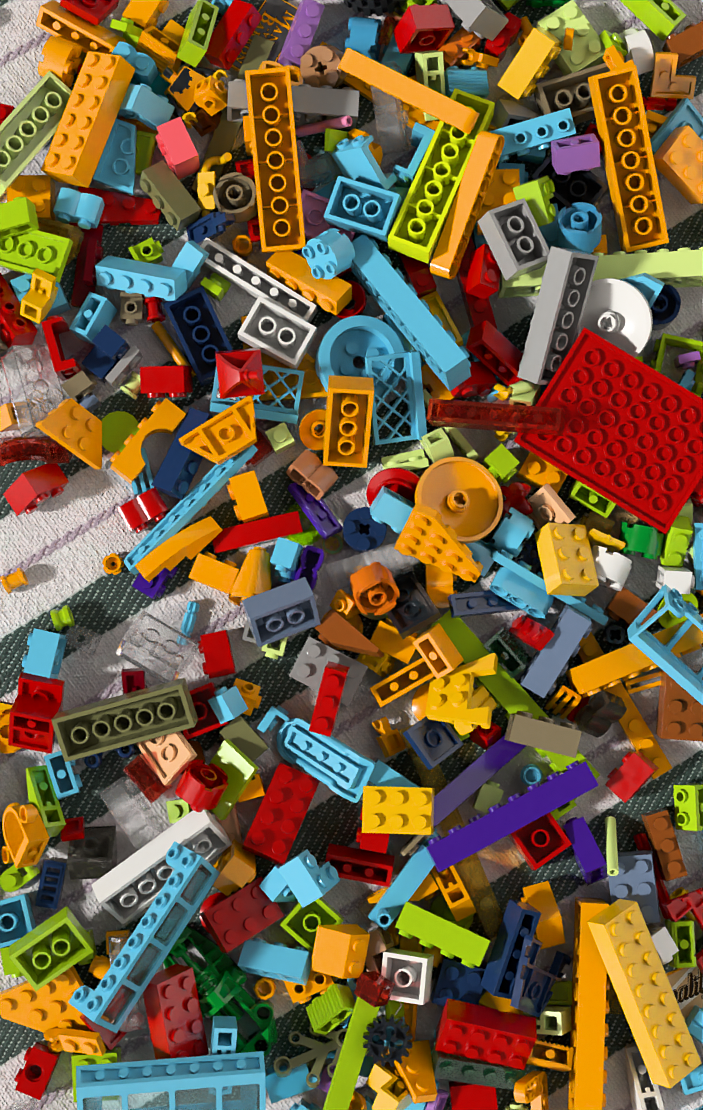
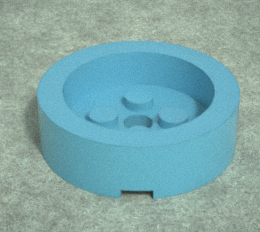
(356, 338)

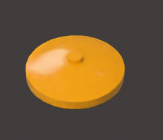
(463, 495)

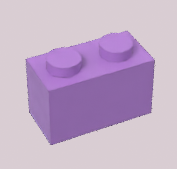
(575, 154)

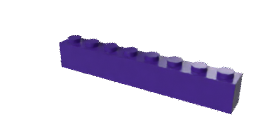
(512, 816)

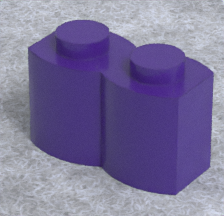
(311, 563)

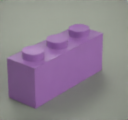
(301, 32)

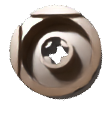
(312, 64)

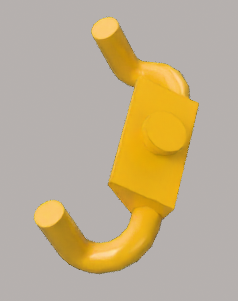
(207, 182)

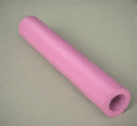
(318, 127)

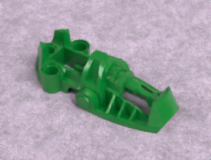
(218, 985)

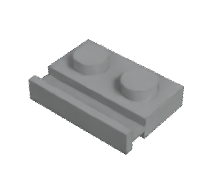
(124, 367)

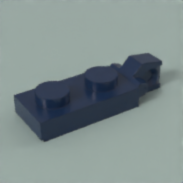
(209, 226)

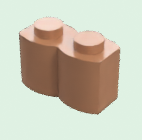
(312, 474)

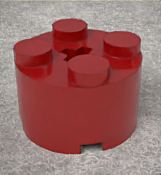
(202, 785)

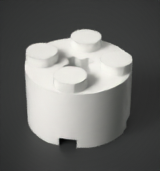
(610, 567)

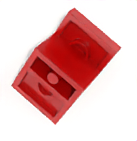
(33, 710)

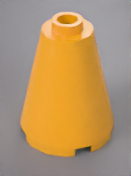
(253, 576)

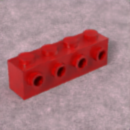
(13, 327)

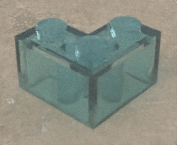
(316, 170)

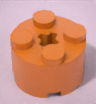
(374, 589)

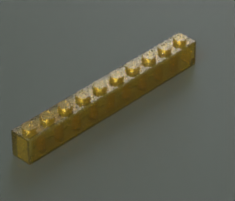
(470, 868)

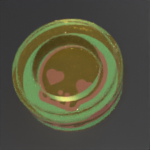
(333, 544)

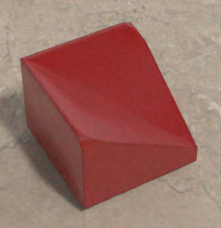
(486, 737)

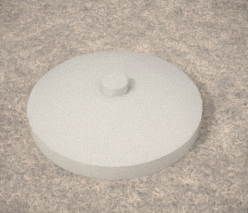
(618, 315)

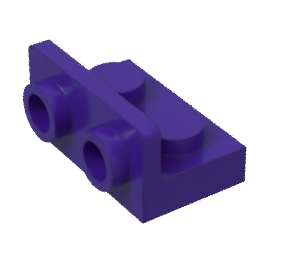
(156, 586)

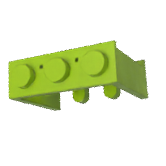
(684, 343)

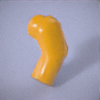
(526, 28)

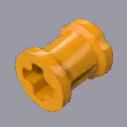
(14, 580)

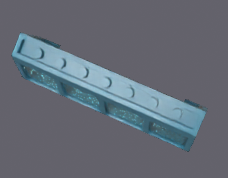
(175, 1084)

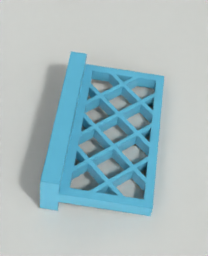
(414, 399)
(264, 411)

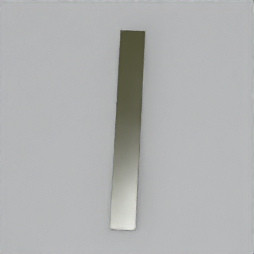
(227, 131)

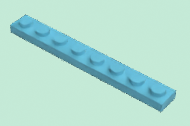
(188, 507)

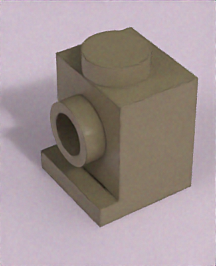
(132, 318)
(79, 386)

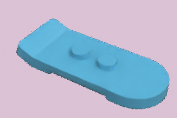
(325, 758)

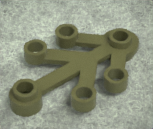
(318, 1051)

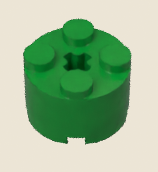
(641, 539)

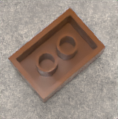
(678, 712)

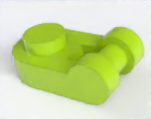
(13, 879)

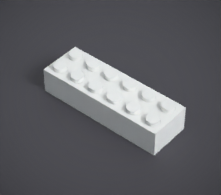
(142, 875)

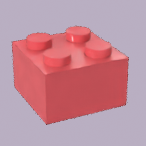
(177, 148)

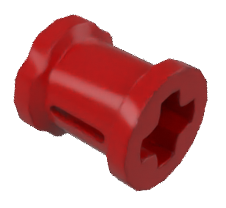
(154, 309)

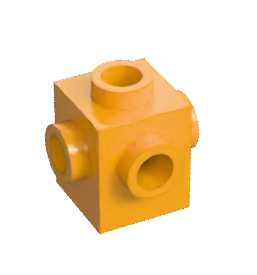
(210, 95)
(249, 693)

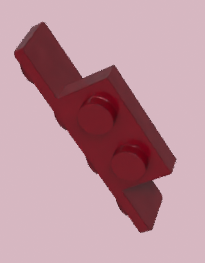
(88, 257)

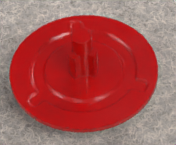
(396, 479)

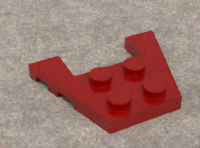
(679, 906)

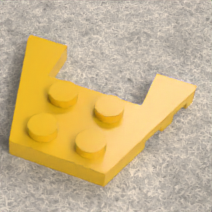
(452, 694)

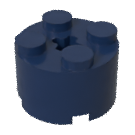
(669, 303)
(351, 531)

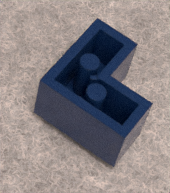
(106, 354)

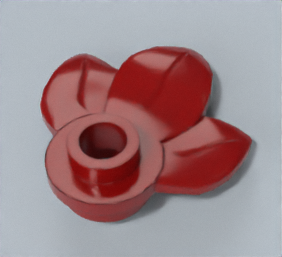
(515, 498)

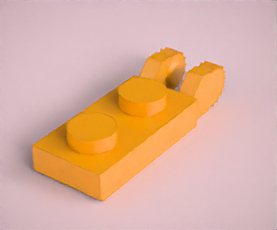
(75, 1041)

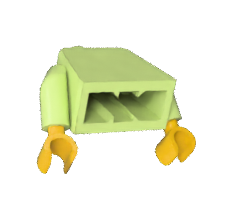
(521, 393)

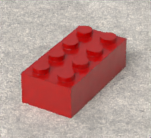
(280, 814)
(175, 1014)
(485, 1034)

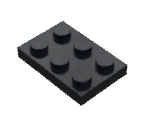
(413, 606)

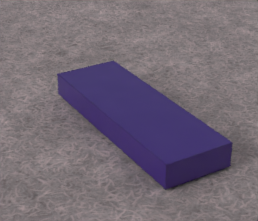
(316, 511)

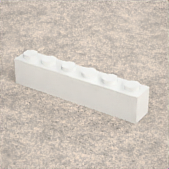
(255, 281)

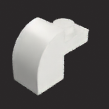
(639, 49)

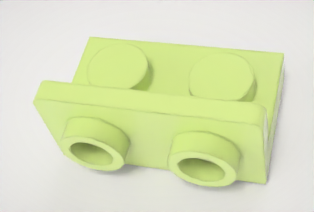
(412, 461)

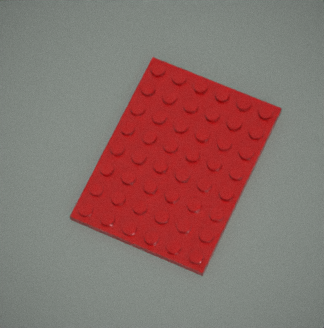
(624, 431)

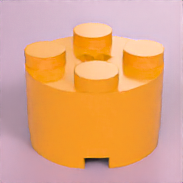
(61, 59)

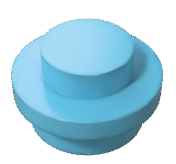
(531, 774)

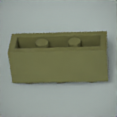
(169, 195)

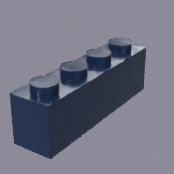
(180, 462)
(503, 963)

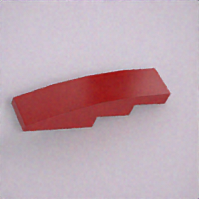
(257, 532)

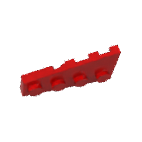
(124, 208)

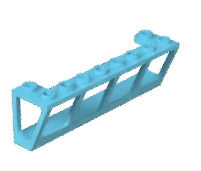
(662, 654)

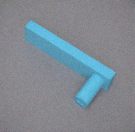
(402, 888)

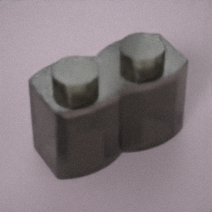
(600, 713)

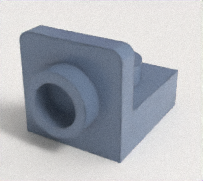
(89, 402)

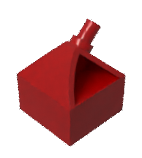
(239, 373)

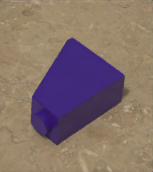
(585, 850)

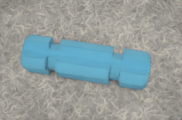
(189, 618)

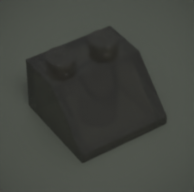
(94, 854)

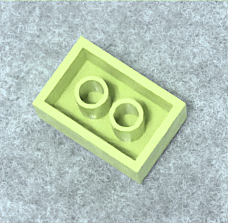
(587, 45)

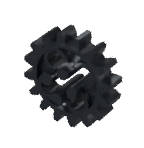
(377, 1047)

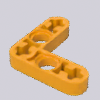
(533, 1089)

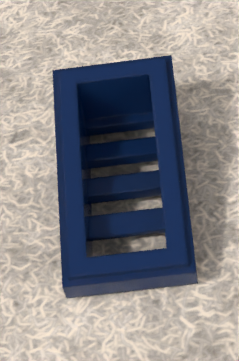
(43, 882)

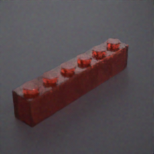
(496, 417)

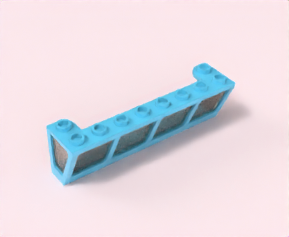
(149, 942)

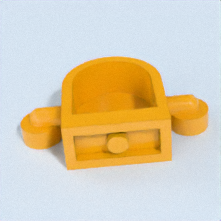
(23, 835)

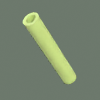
(611, 846)

